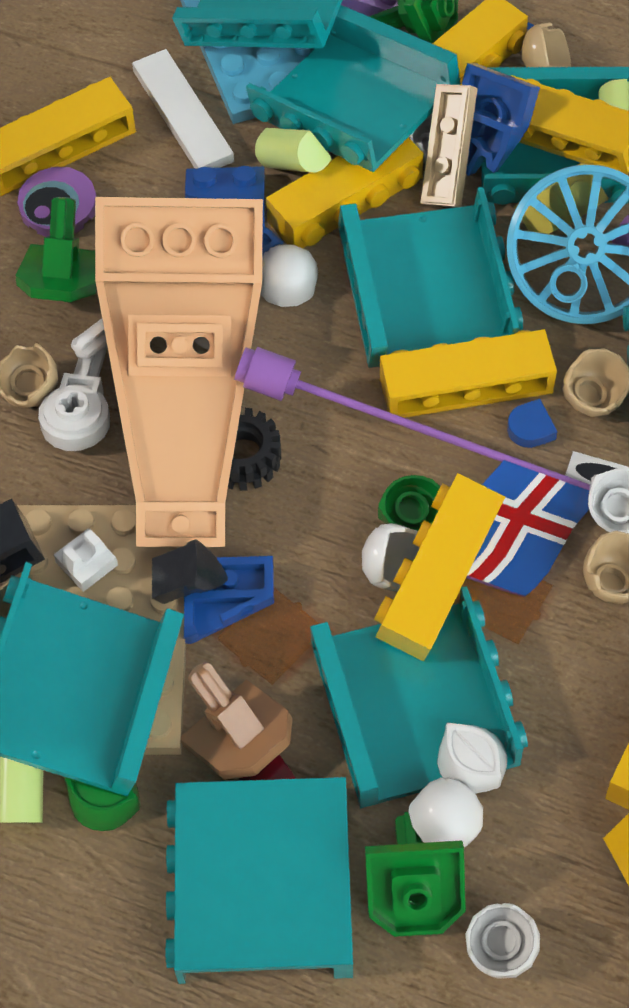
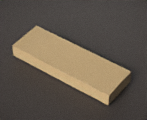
(448, 145)

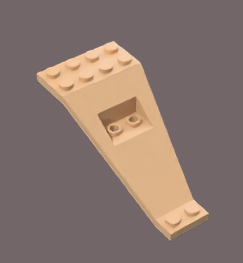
(181, 276)

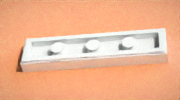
(182, 111)

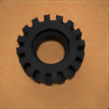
(267, 457)

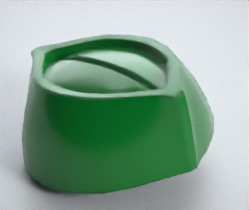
(409, 502)
(101, 808)

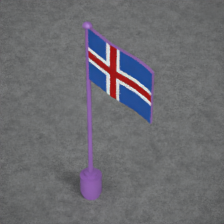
(537, 504)

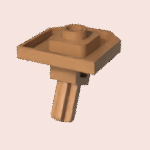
(239, 727)

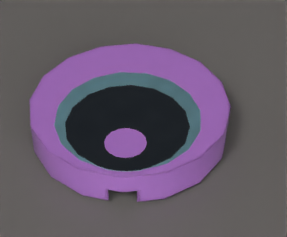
(39, 190)

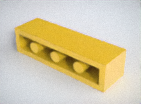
(486, 35)
(579, 128)
(63, 132)
(312, 203)
(467, 373)
(439, 567)

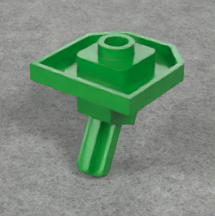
(425, 17)
(59, 266)
(415, 883)

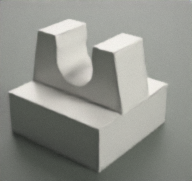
(86, 559)

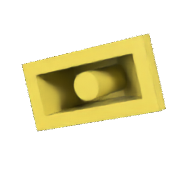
(554, 200)

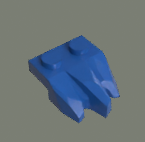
(500, 115)

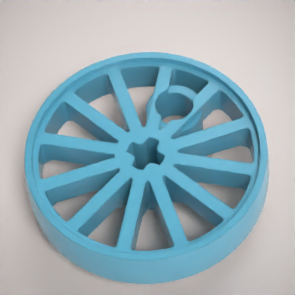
(576, 262)

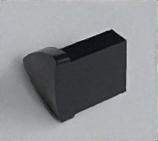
(185, 572)

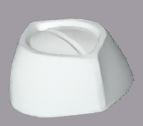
(610, 500)
(472, 757)

